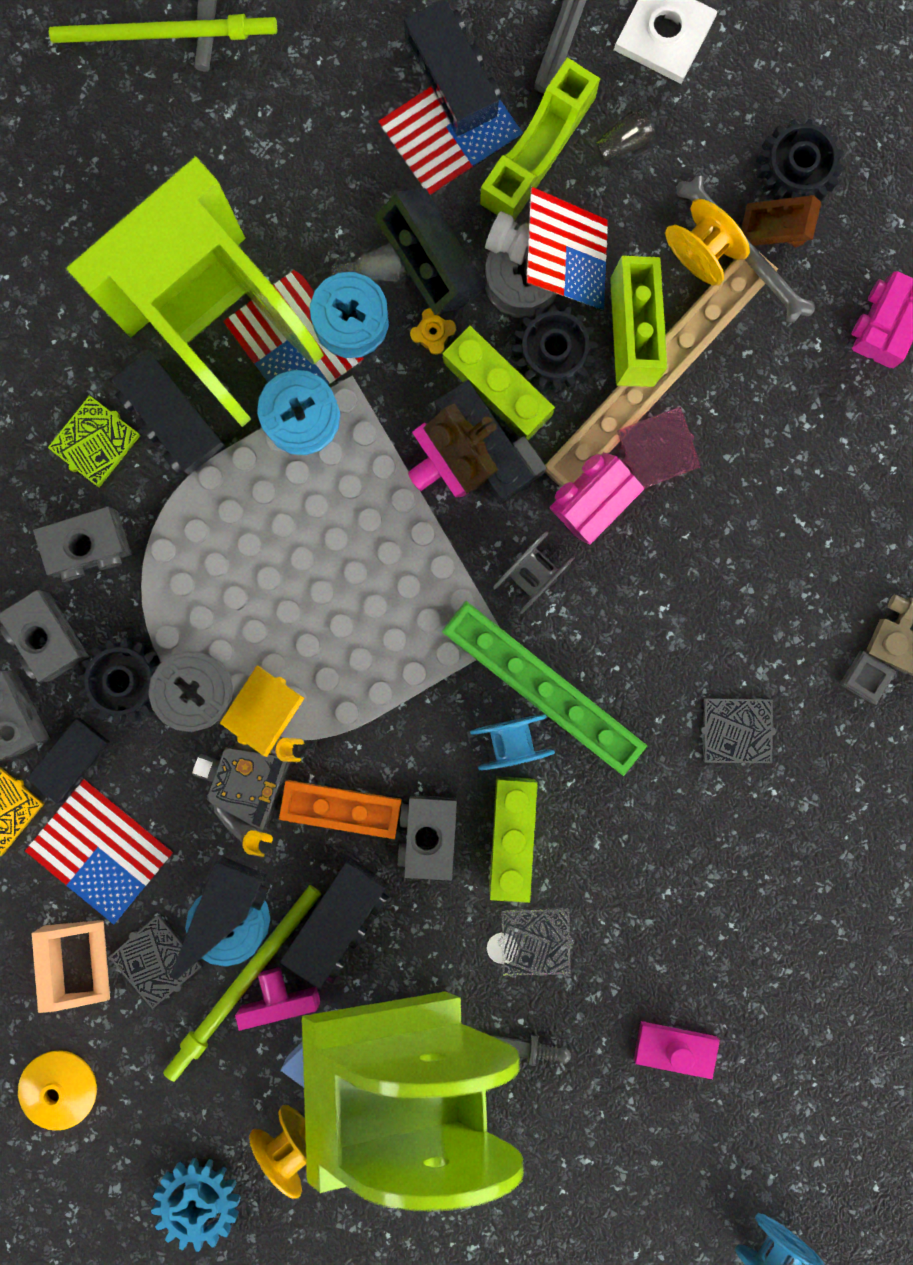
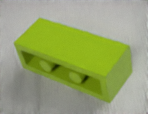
(638, 321)
(498, 383)
(513, 839)

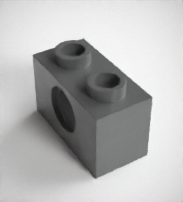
(60, 540)
(62, 645)
(19, 721)
(432, 861)

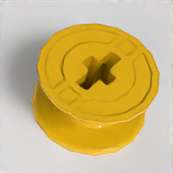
(707, 242)
(282, 1155)

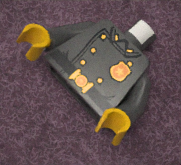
(247, 788)

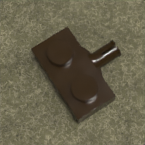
(463, 446)

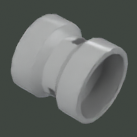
(509, 238)

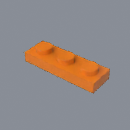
(340, 809)

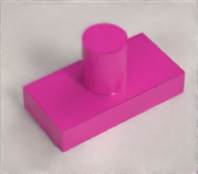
(432, 467)
(276, 1003)
(676, 1050)

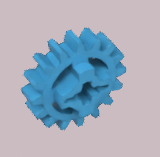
(183, 1216)

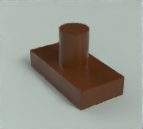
(781, 221)

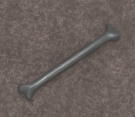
(794, 304)

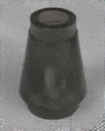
(626, 135)

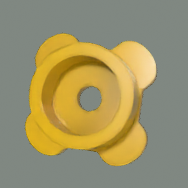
(435, 342)

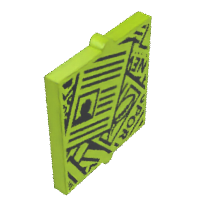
(94, 441)

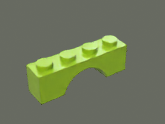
(553, 124)

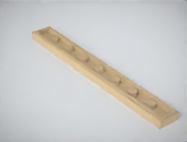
(683, 345)

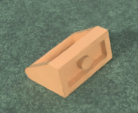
(49, 966)

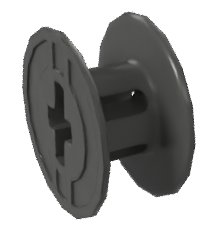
(507, 290)
(533, 572)
(168, 695)

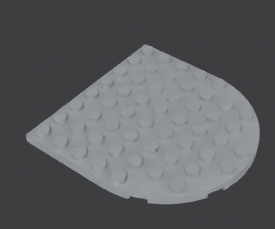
(311, 572)

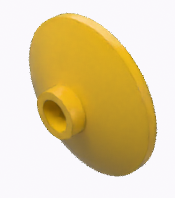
(66, 1075)

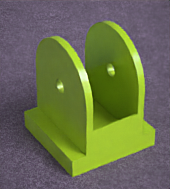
(182, 269)
(404, 1105)

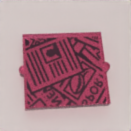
(659, 447)

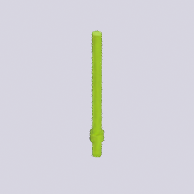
(235, 26)
(196, 1042)

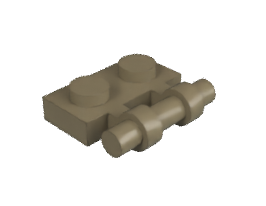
(894, 641)

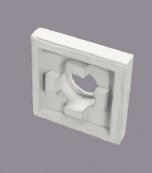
(666, 55)

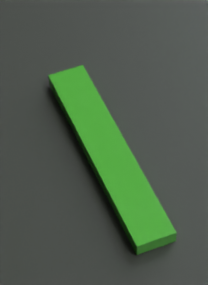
(544, 688)

